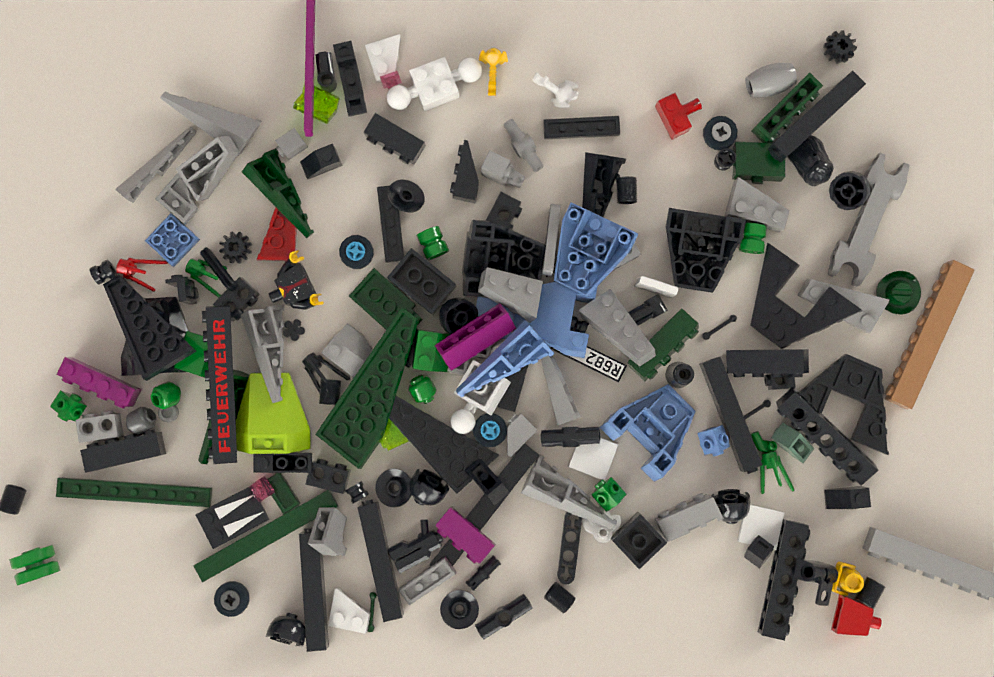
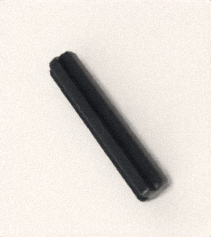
(218, 268)

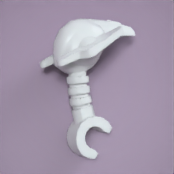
(563, 94)

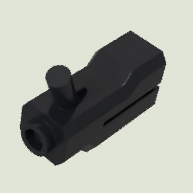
(426, 540)

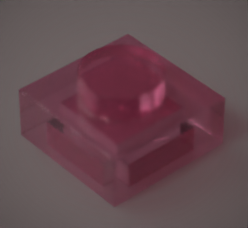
(390, 80)
(262, 489)

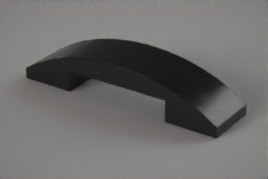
(350, 78)

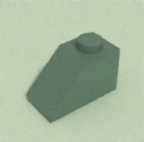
(792, 442)

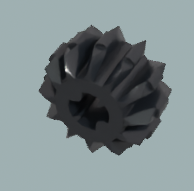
(845, 43)
(228, 248)

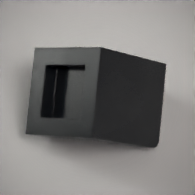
(759, 551)

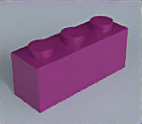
(464, 535)

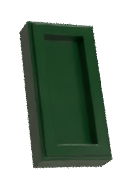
(283, 495)

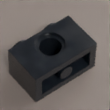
(508, 204)

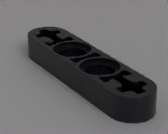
(569, 546)

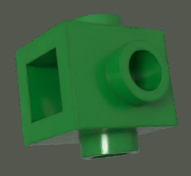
(68, 406)
(608, 494)

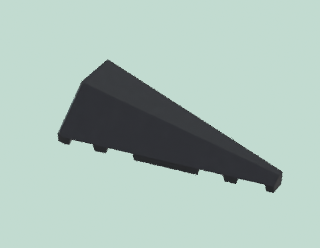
(599, 177)

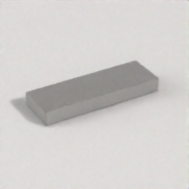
(427, 580)

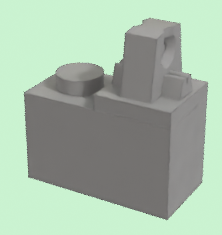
(501, 171)
(327, 532)

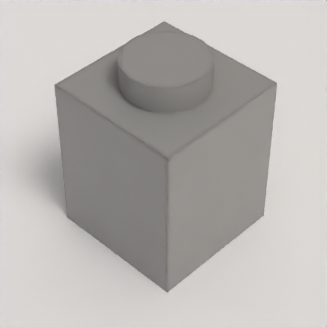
(290, 144)

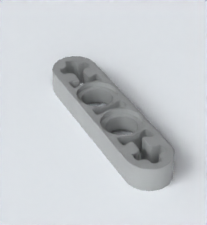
(551, 239)

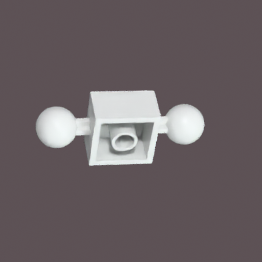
(434, 83)
(484, 399)

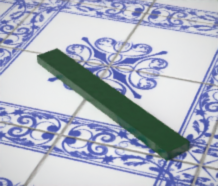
(134, 492)
(263, 536)

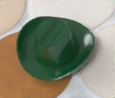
(901, 290)

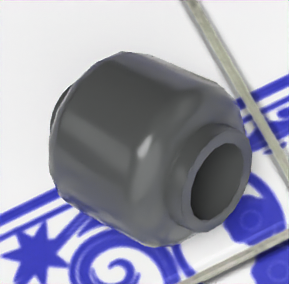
(140, 420)

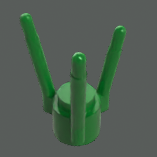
(196, 269)
(771, 461)

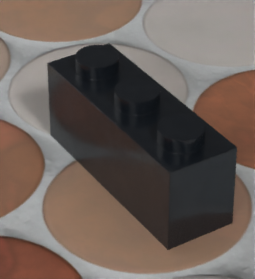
(394, 139)

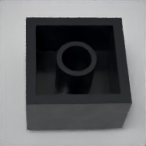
(638, 540)

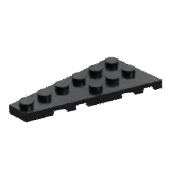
(148, 334)
(439, 444)

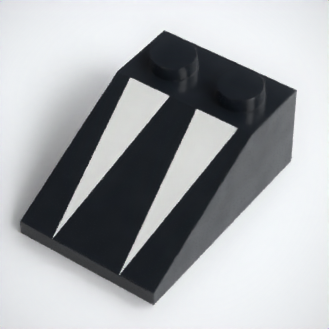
(231, 517)

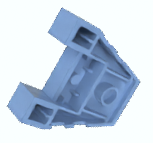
(555, 319)
(658, 424)

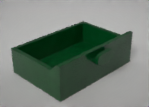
(756, 163)

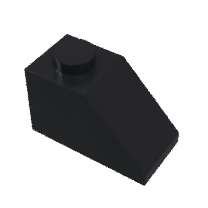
(321, 161)
(487, 481)
(847, 498)

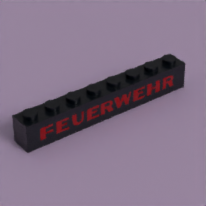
(220, 383)

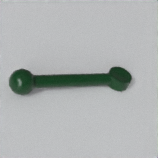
(371, 627)

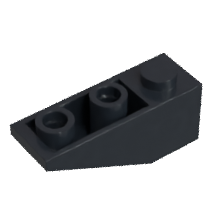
(467, 182)
(282, 463)

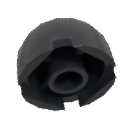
(849, 190)
(456, 314)
(427, 488)
(732, 505)
(287, 630)

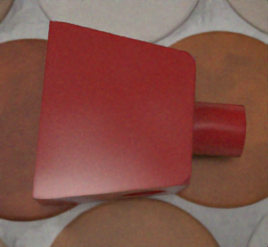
(853, 617)

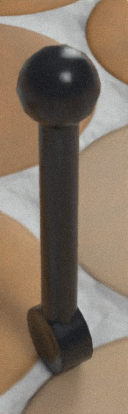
(706, 336)
(766, 403)

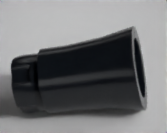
(672, 374)

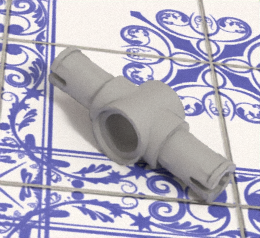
(523, 145)

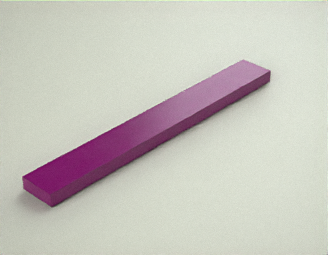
(309, 68)

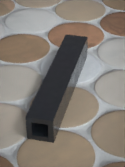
(816, 116)
(731, 415)
(380, 560)
(313, 595)

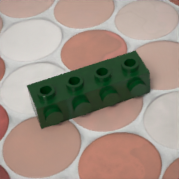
(790, 105)
(666, 343)

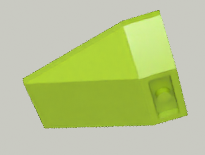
(270, 426)

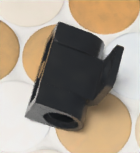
(820, 573)

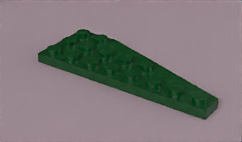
(364, 408)

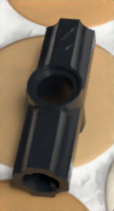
(570, 437)
(492, 622)

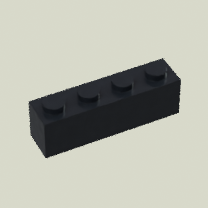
(767, 362)
(123, 451)

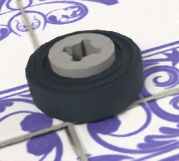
(716, 139)

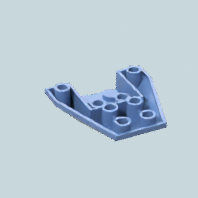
(589, 249)

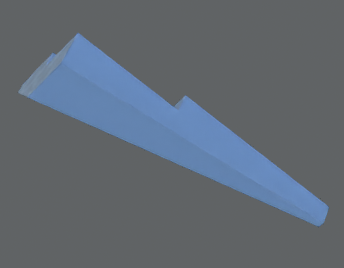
(518, 350)

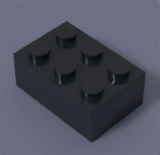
(422, 281)

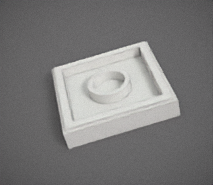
(656, 286)
(594, 458)
(761, 522)

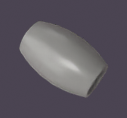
(771, 80)

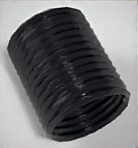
(626, 190)
(329, 392)
(12, 499)
(870, 592)
(559, 597)

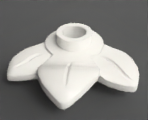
(595, 528)

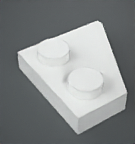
(384, 55)
(348, 614)

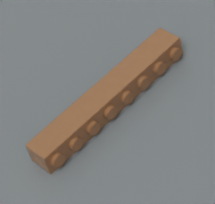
(929, 334)

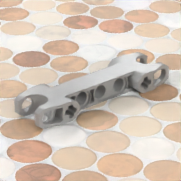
(856, 250)

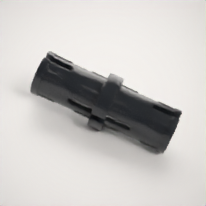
(483, 573)

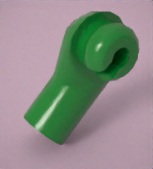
(763, 445)

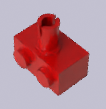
(675, 114)

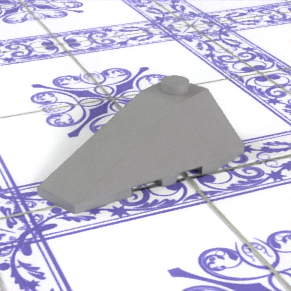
(348, 350)

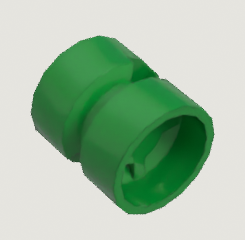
(752, 240)
(432, 243)

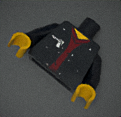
(295, 285)

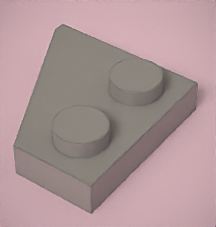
(178, 199)

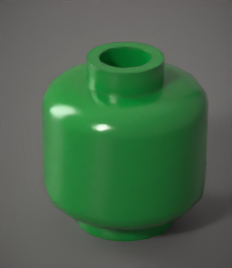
(422, 389)
(165, 395)

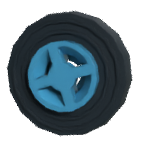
(352, 247)
(490, 430)

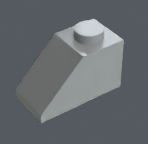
(518, 433)

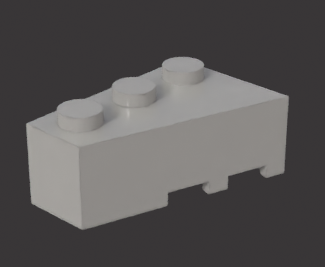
(208, 166)
(755, 207)
(512, 291)
(688, 516)

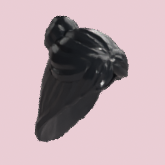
(812, 161)

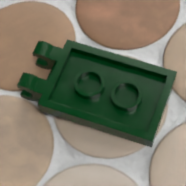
(381, 299)

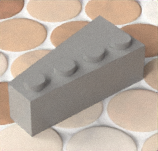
(871, 305)
(614, 322)

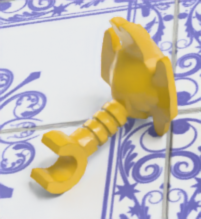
(493, 57)

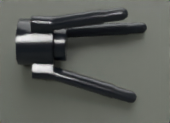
(313, 364)

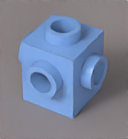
(714, 440)

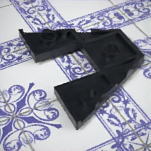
(780, 321)
(859, 382)

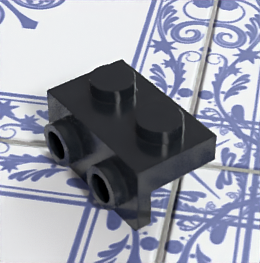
(186, 288)

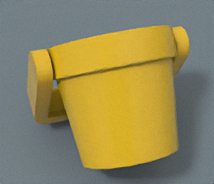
(848, 579)

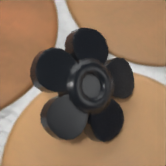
(293, 329)

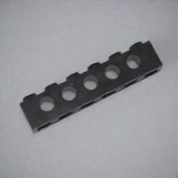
(861, 471)
(781, 628)

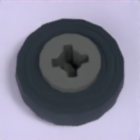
(233, 592)

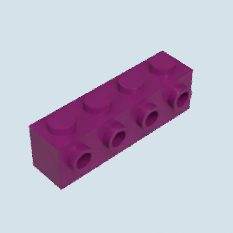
(475, 336)
(99, 382)

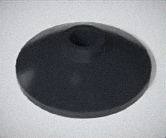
(406, 196)
(385, 488)
(459, 619)

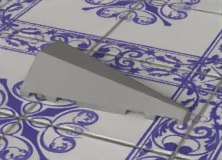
(215, 120)
(158, 164)
(265, 336)
(560, 396)
(551, 488)

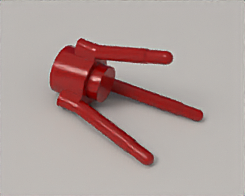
(129, 268)

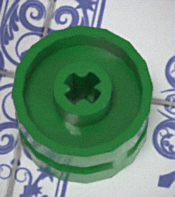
(34, 563)

